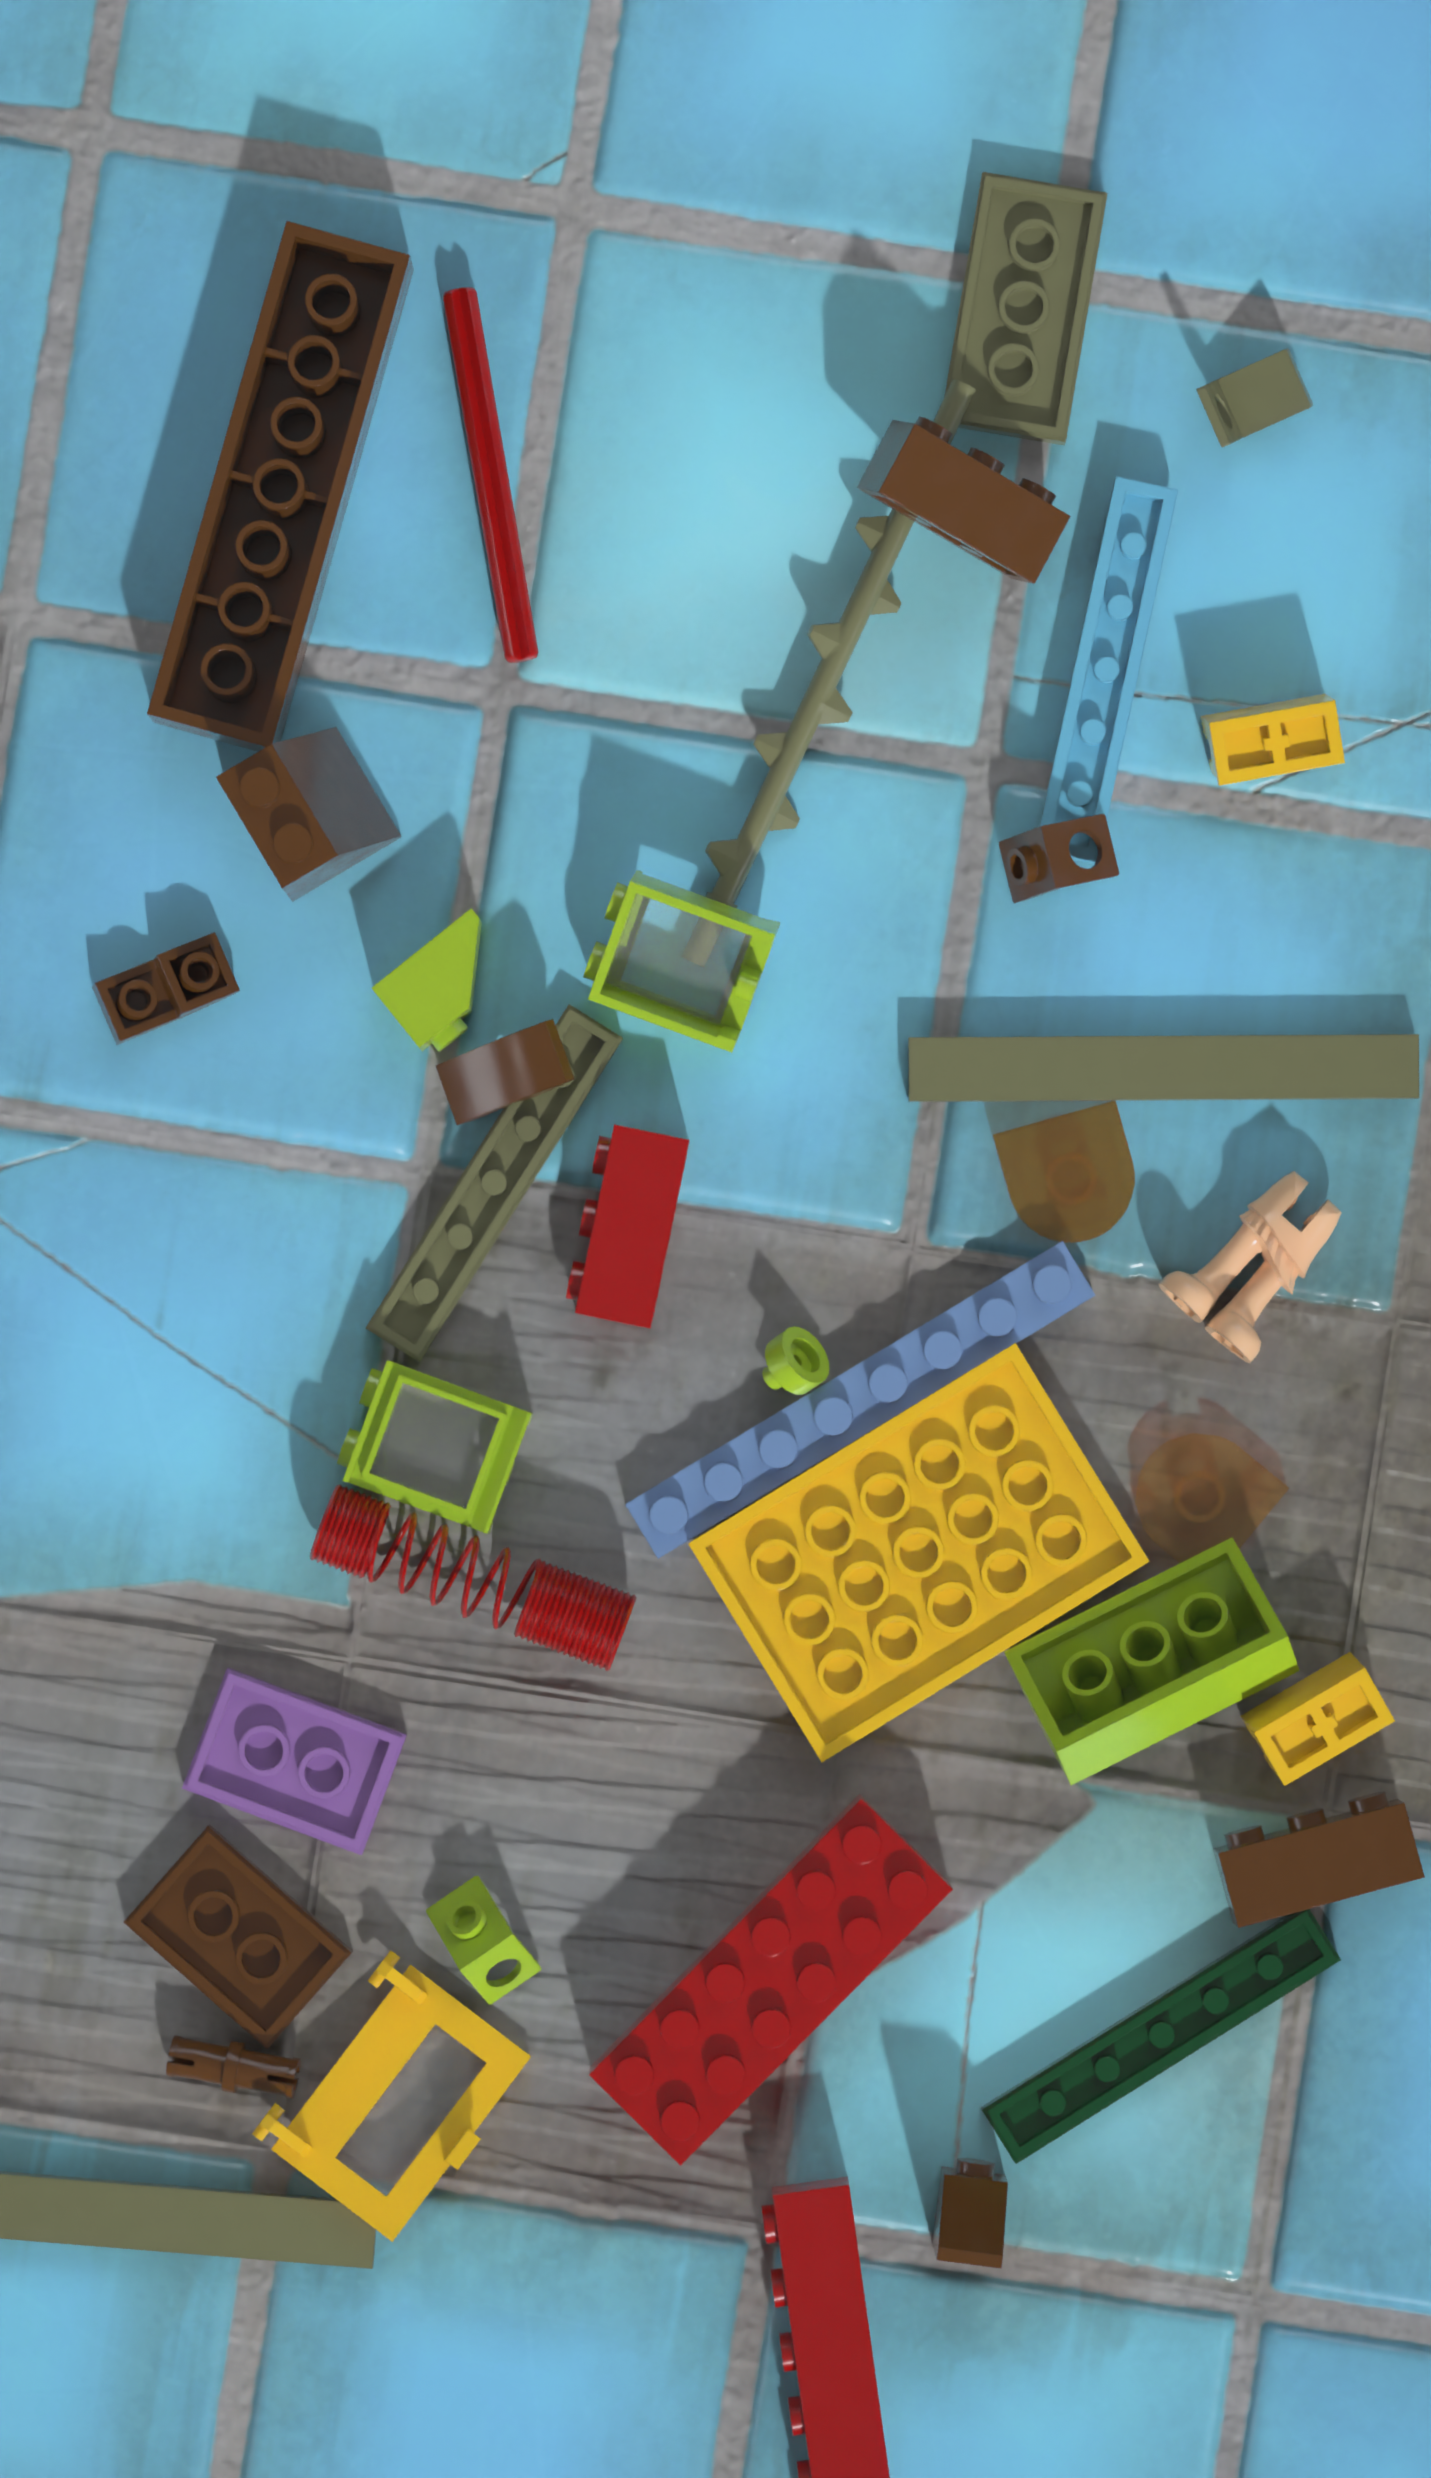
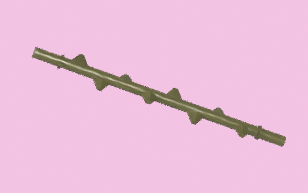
(822, 700)

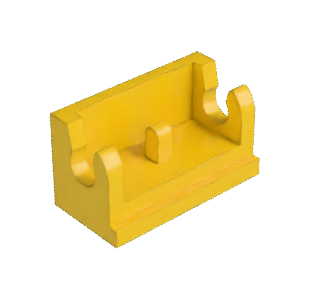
(1273, 739)
(1318, 1718)

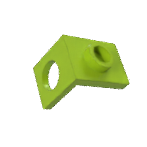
(480, 1938)

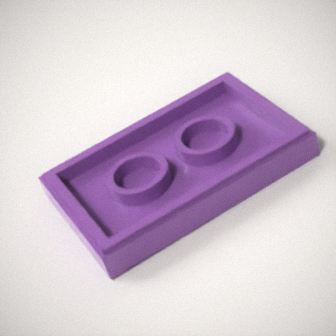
(294, 1761)

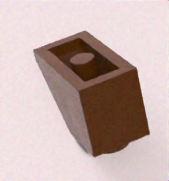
(970, 2214)

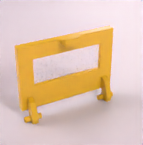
(399, 2101)

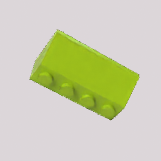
(1152, 1660)

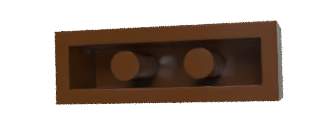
(965, 498)
(1317, 1859)

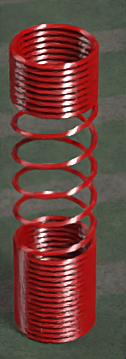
(559, 1609)

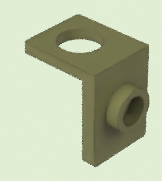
(1254, 397)

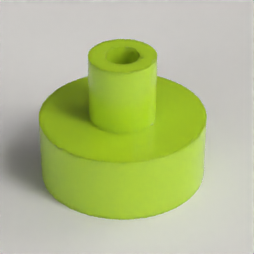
(795, 1361)

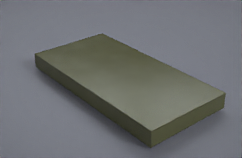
(1025, 305)

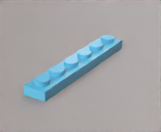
(1109, 657)

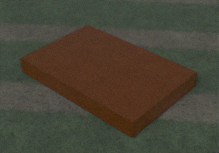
(238, 1936)

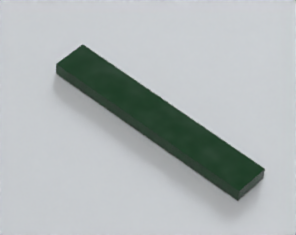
(1160, 2034)

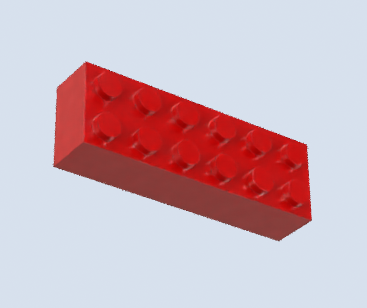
(769, 1979)

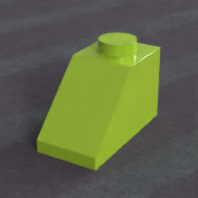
(436, 985)

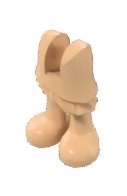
(1285, 1255)

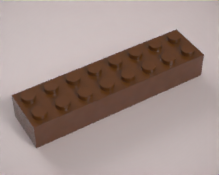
(281, 488)

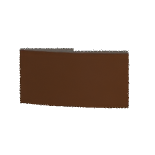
(165, 988)
(505, 1072)

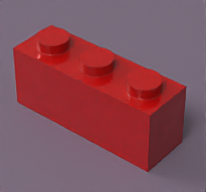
(628, 1226)

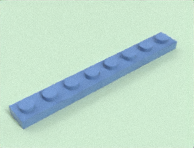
(860, 1399)

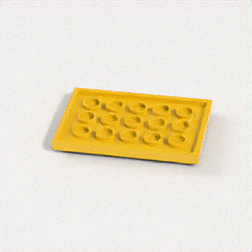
(918, 1552)

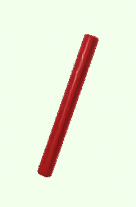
(490, 474)

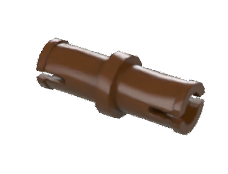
(233, 2067)

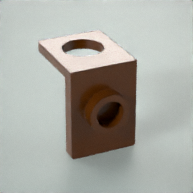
(1041, 858)

